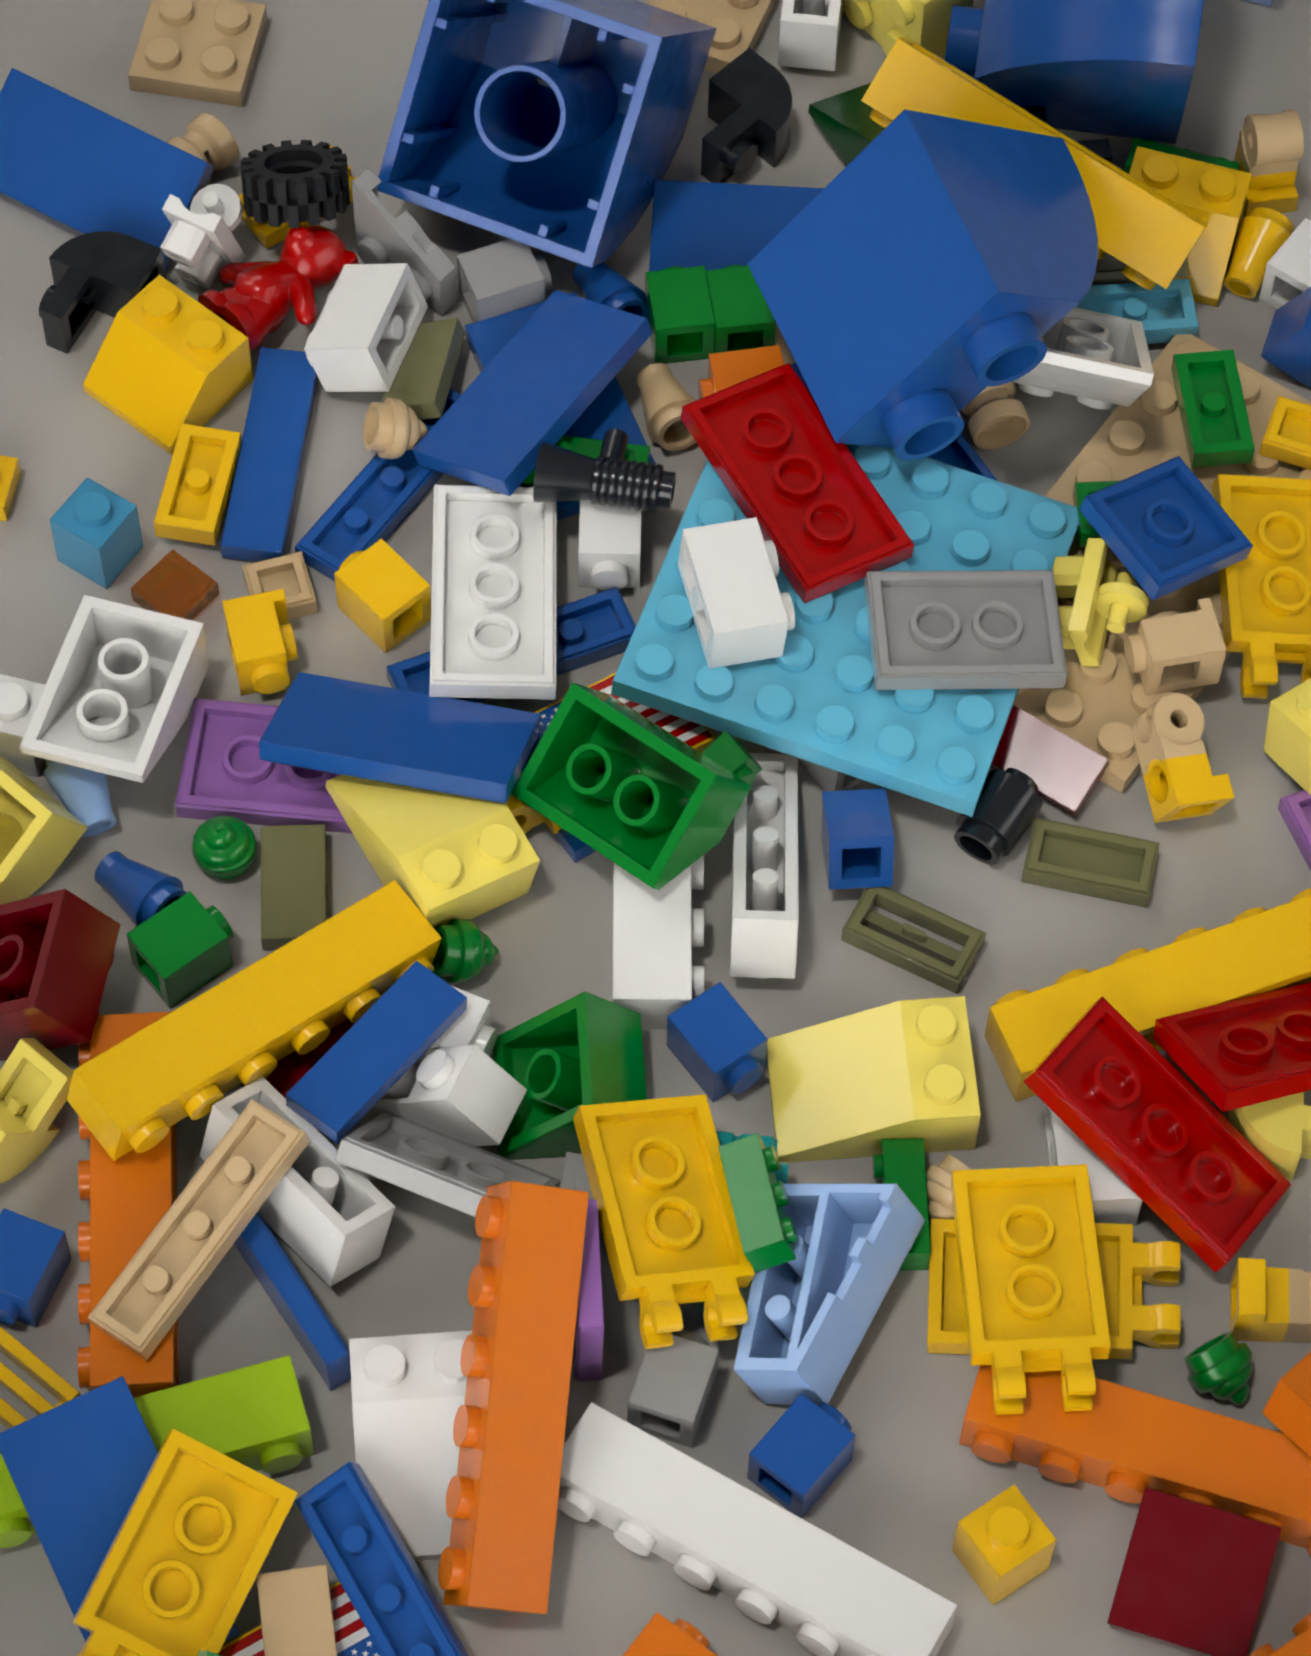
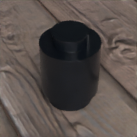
(1001, 816)

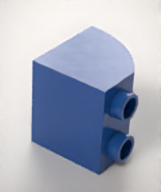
(1088, 62)
(544, 117)
(929, 276)

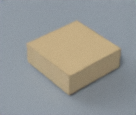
(284, 573)

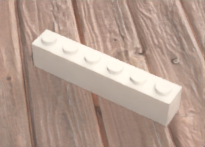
(744, 1545)

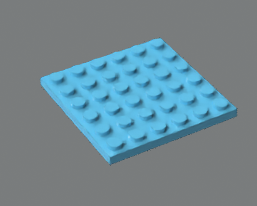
(822, 691)

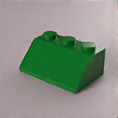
(628, 787)

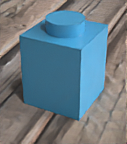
(96, 533)

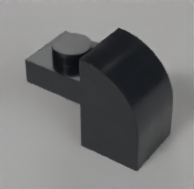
(752, 115)
(93, 275)

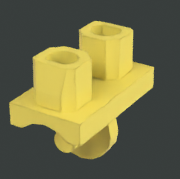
(1101, 600)

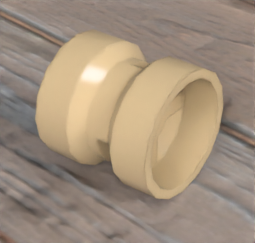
(209, 141)
(996, 417)

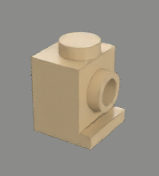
(1177, 649)

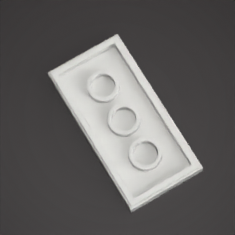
(493, 594)

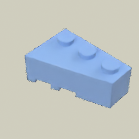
(818, 1307)

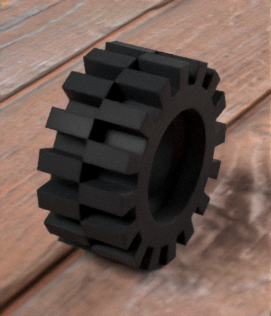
(295, 183)

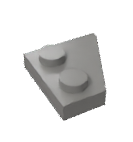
(401, 240)

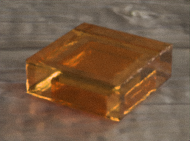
(175, 588)

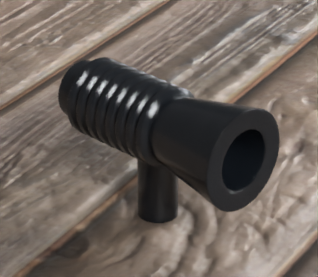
(603, 480)

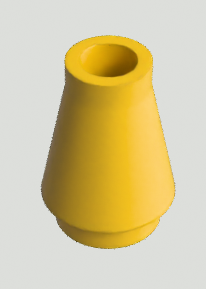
(1255, 244)

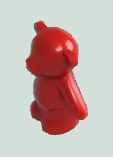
(269, 289)

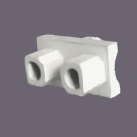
(203, 236)

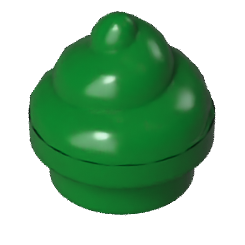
(224, 847)
(462, 951)
(1221, 1368)

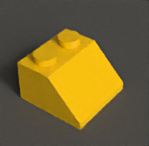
(1210, 193)
(168, 363)

